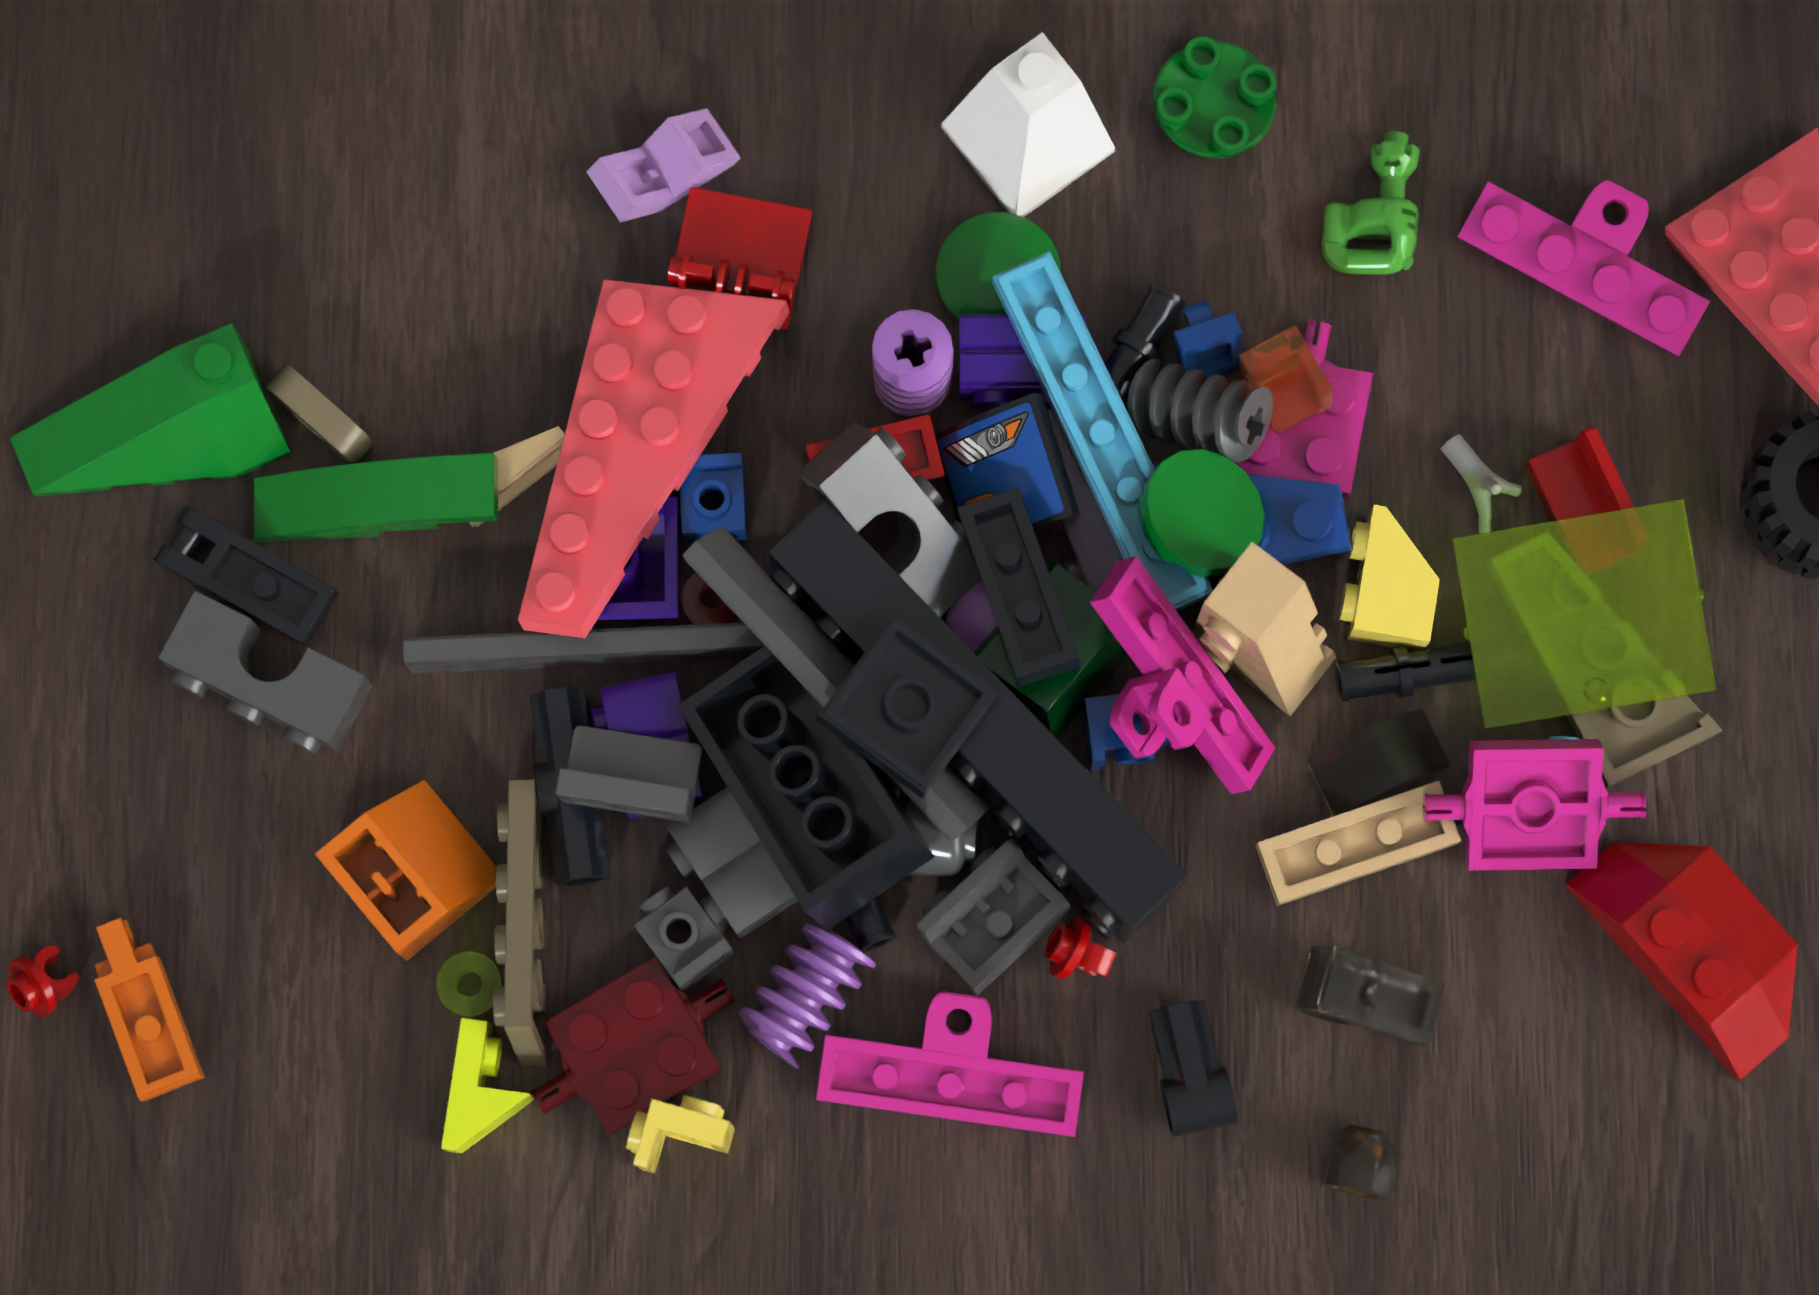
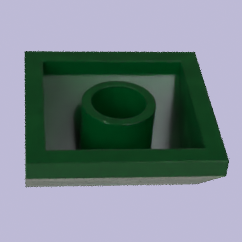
(1062, 696)

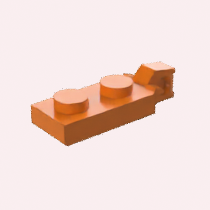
(144, 1014)

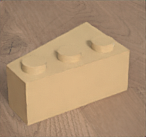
(1263, 630)

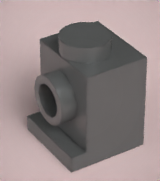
(699, 954)

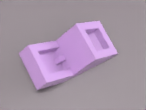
(675, 157)

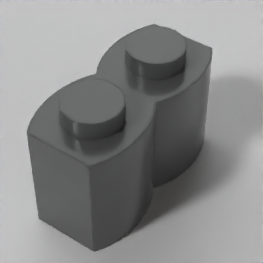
(731, 864)

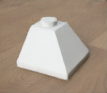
(1029, 128)

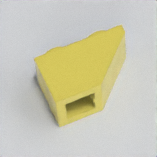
(1393, 586)

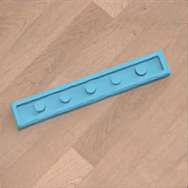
(1089, 413)

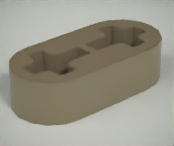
(319, 415)

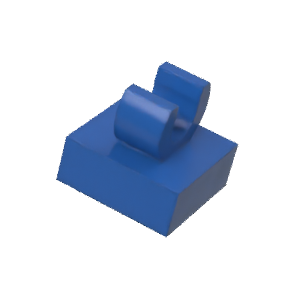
(1208, 341)

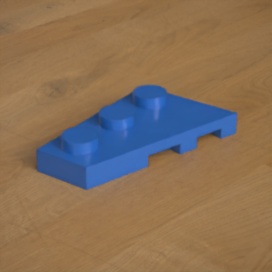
(1301, 519)

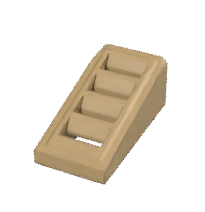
(525, 464)

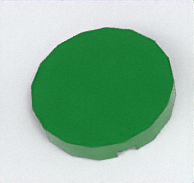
(1200, 512)

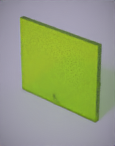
(1584, 614)

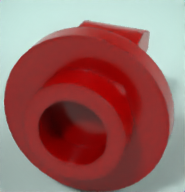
(1071, 949)
(33, 988)

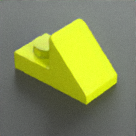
(472, 1107)

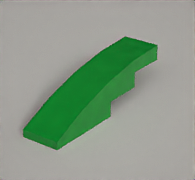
(376, 497)

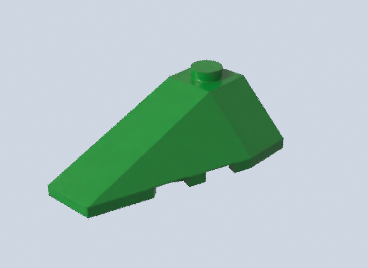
(167, 421)

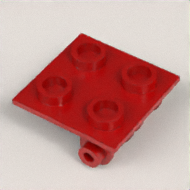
(740, 247)

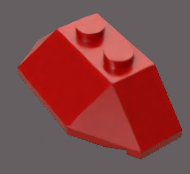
(1698, 943)

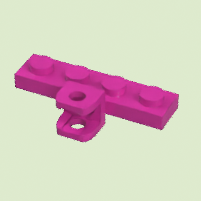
(1588, 260)
(1180, 685)
(951, 1075)

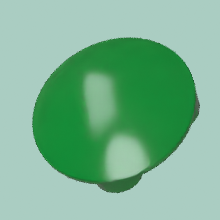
(1214, 98)
(982, 250)

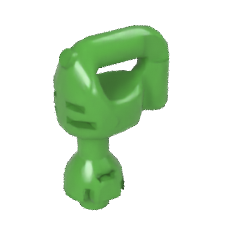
(1382, 218)

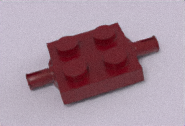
(632, 1045)

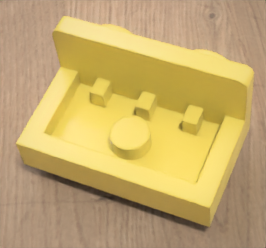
(692, 1122)

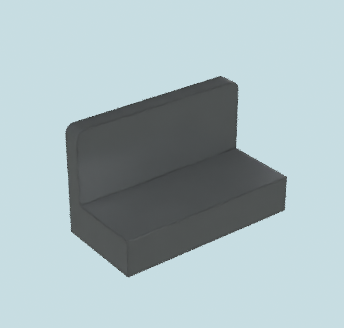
(631, 774)

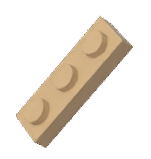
(1353, 845)

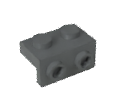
(991, 915)

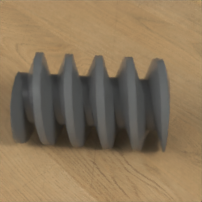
(1199, 410)

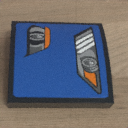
(1005, 452)

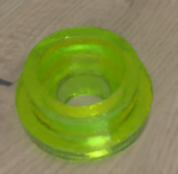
(449, 978)

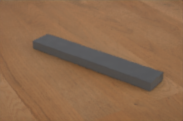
(599, 648)
(811, 657)

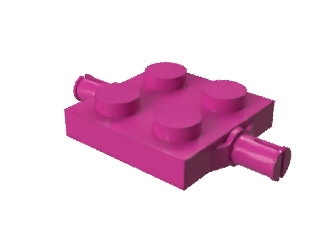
(1327, 444)
(1534, 804)

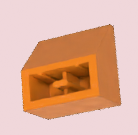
(410, 868)

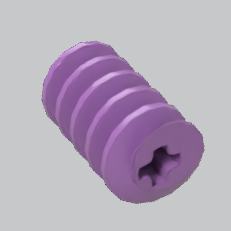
(917, 339)
(804, 992)

